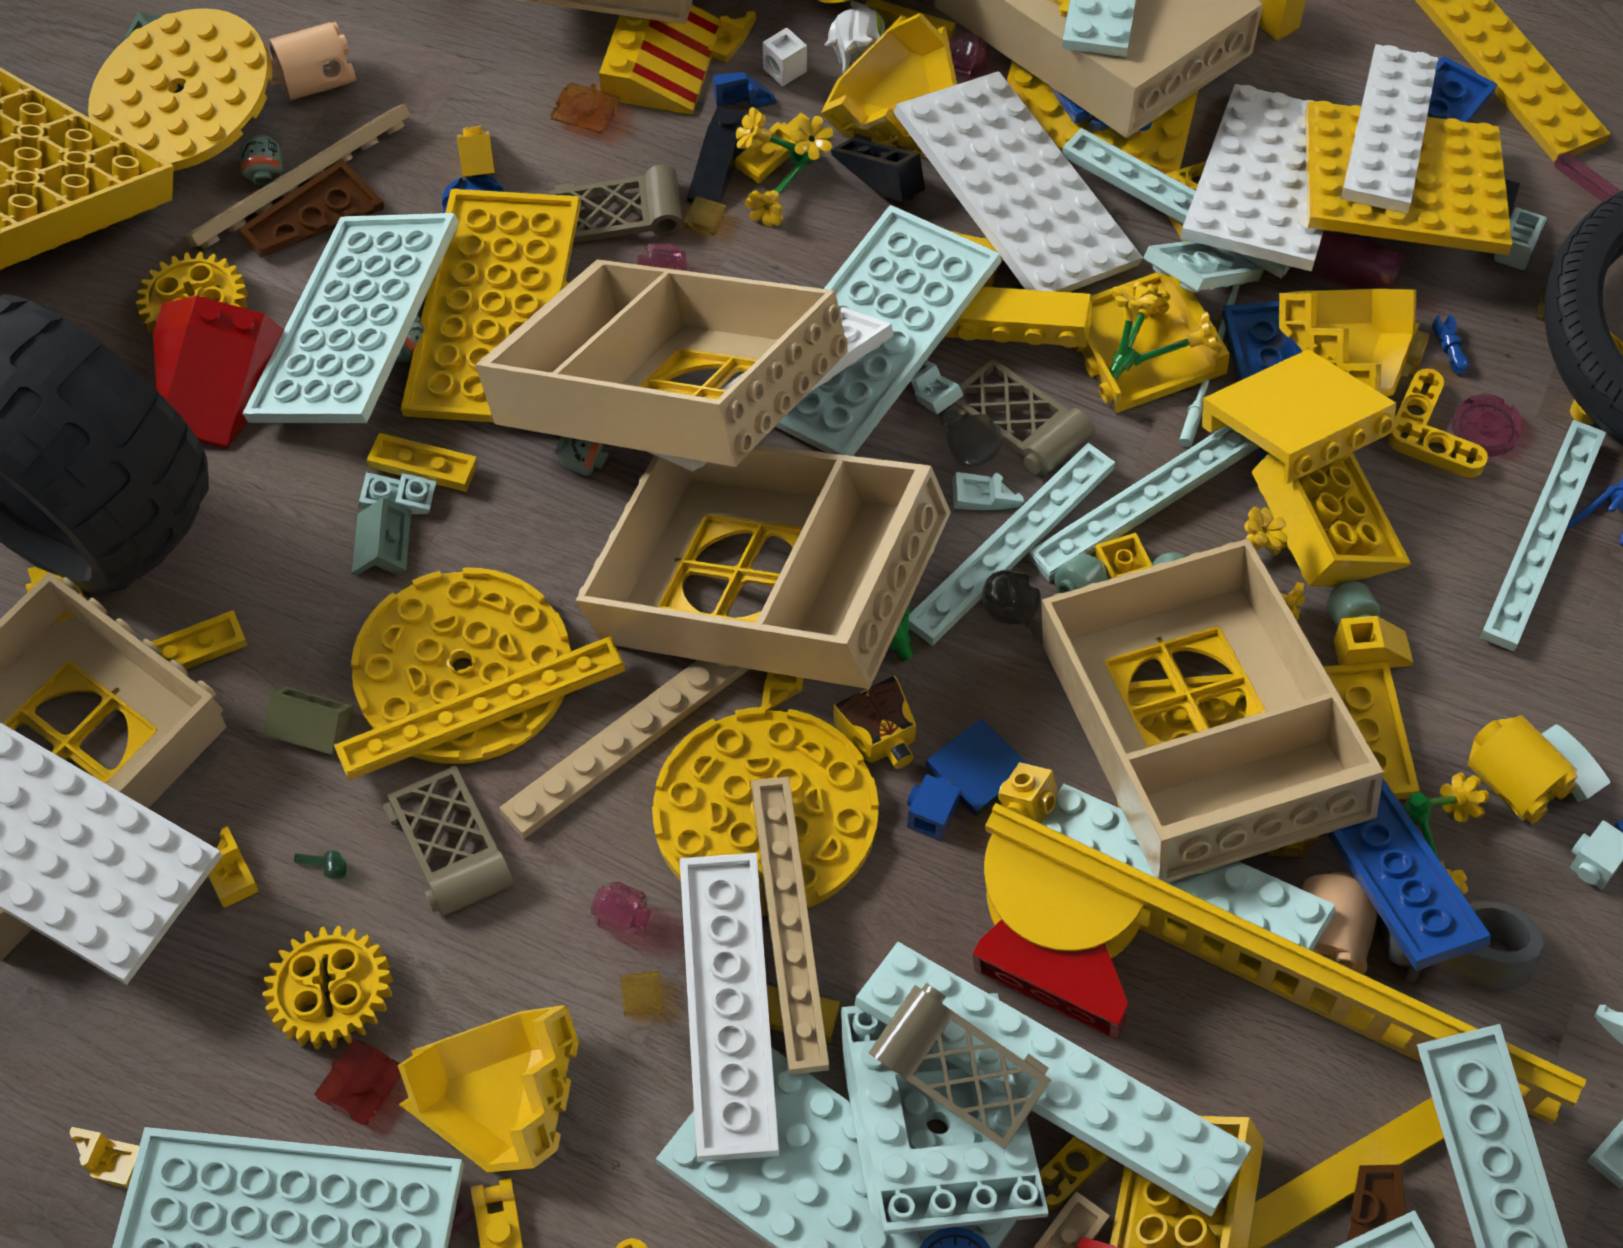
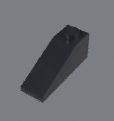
(717, 156)
(883, 168)

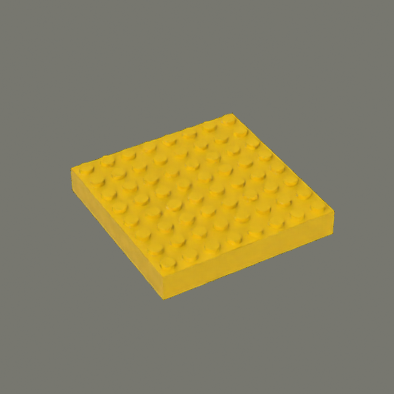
(66, 173)

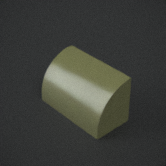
(307, 719)

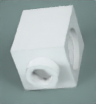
(784, 56)

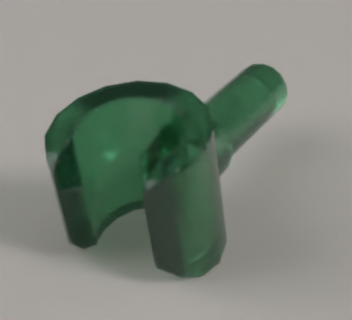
(332, 861)

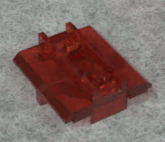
(359, 1082)

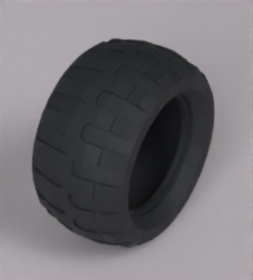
(90, 455)

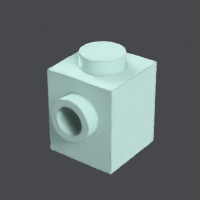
(1598, 855)

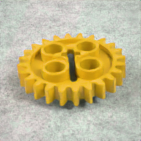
(188, 279)
(292, 993)

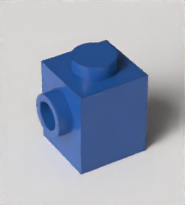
(933, 806)

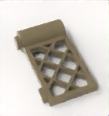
(658, 201)
(1054, 437)
(460, 881)
(914, 1033)

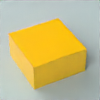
(1122, 555)

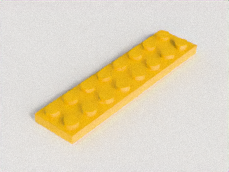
(1524, 77)

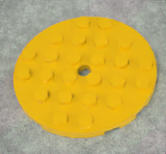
(222, 76)
(417, 635)
(708, 805)

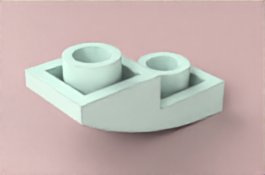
(410, 492)
(1590, 775)

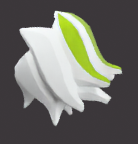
(854, 33)

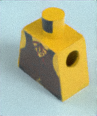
(878, 723)

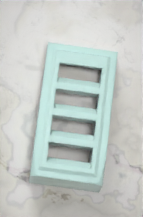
(1523, 238)

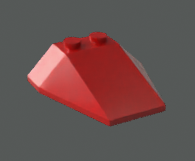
(211, 363)

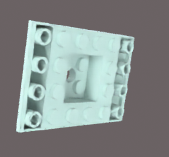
(926, 1177)

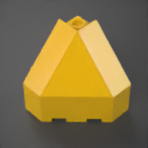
(899, 66)
(1355, 330)
(496, 1087)

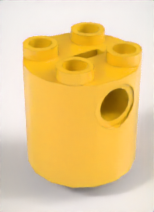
(1521, 767)

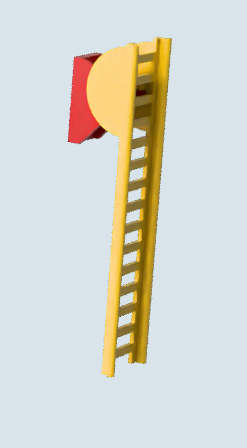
(1073, 909)

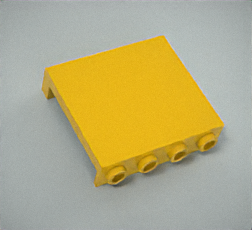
(1160, 374)
(1302, 412)

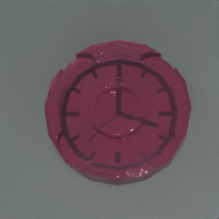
(1488, 423)

